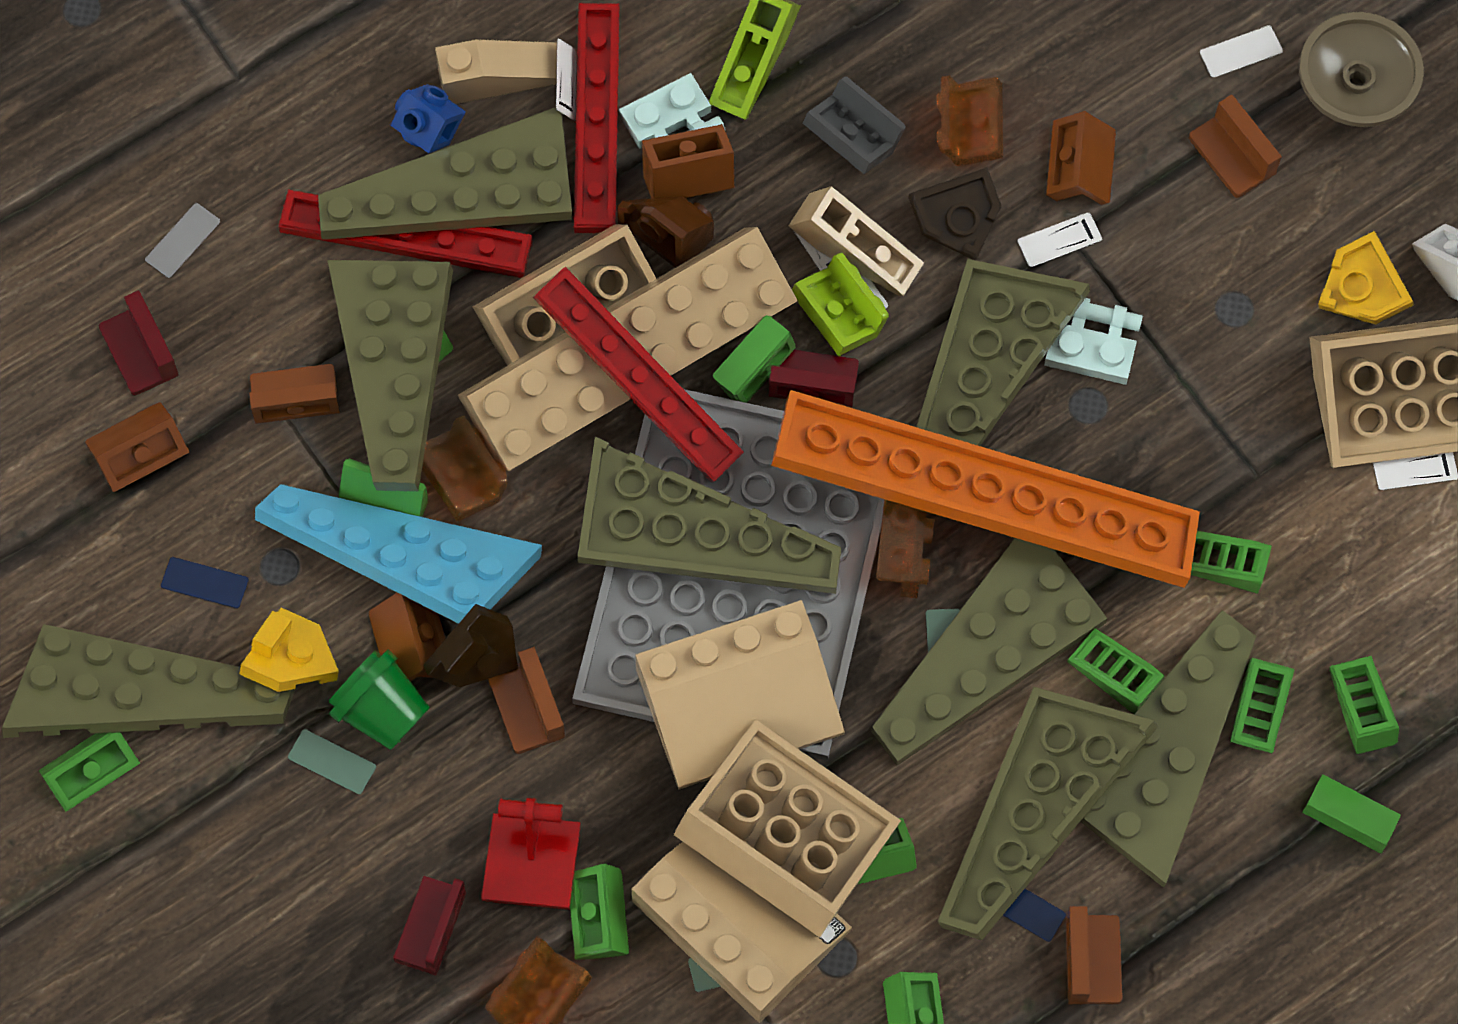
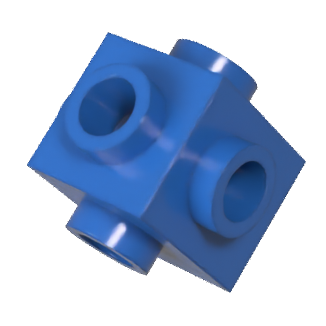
(427, 117)

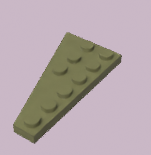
(485, 181)
(393, 341)
(993, 344)
(680, 527)
(1006, 631)
(130, 687)
(1047, 783)
(1157, 790)

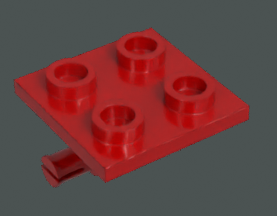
(531, 855)

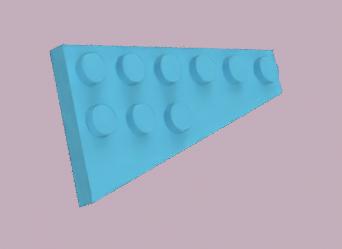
(413, 555)

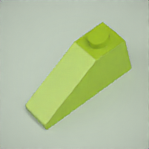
(753, 55)

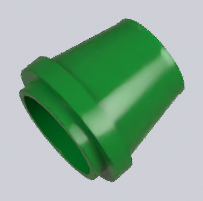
(379, 700)

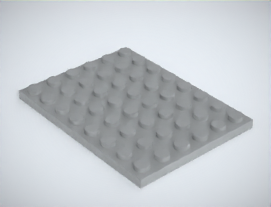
(654, 608)

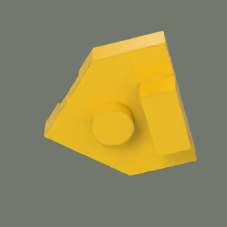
(1364, 283)
(289, 653)

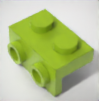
(841, 305)

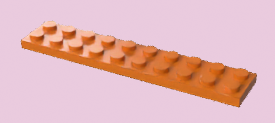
(986, 488)

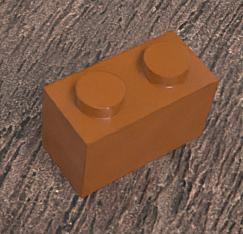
(688, 163)

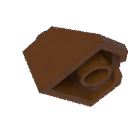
(669, 226)

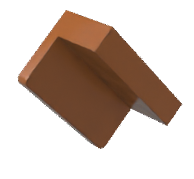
(1236, 148)
(1081, 158)
(293, 393)
(137, 446)
(408, 632)
(527, 704)
(1093, 957)

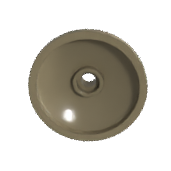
(1364, 49)

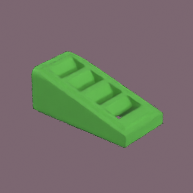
(1243, 549)
(1269, 670)
(1119, 691)
(1369, 731)

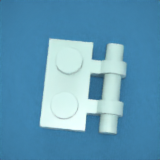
(668, 110)
(1096, 352)

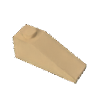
(495, 68)
(838, 226)

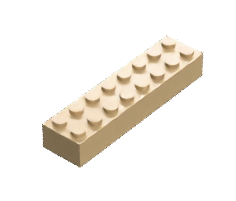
(672, 317)

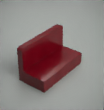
(138, 346)
(815, 375)
(430, 924)

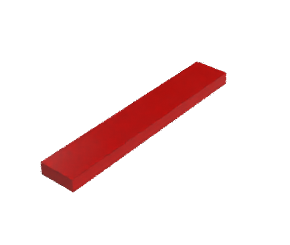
(596, 117)
(472, 248)
(638, 374)

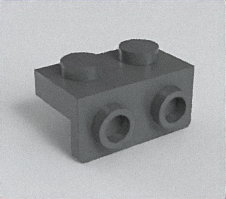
(855, 126)

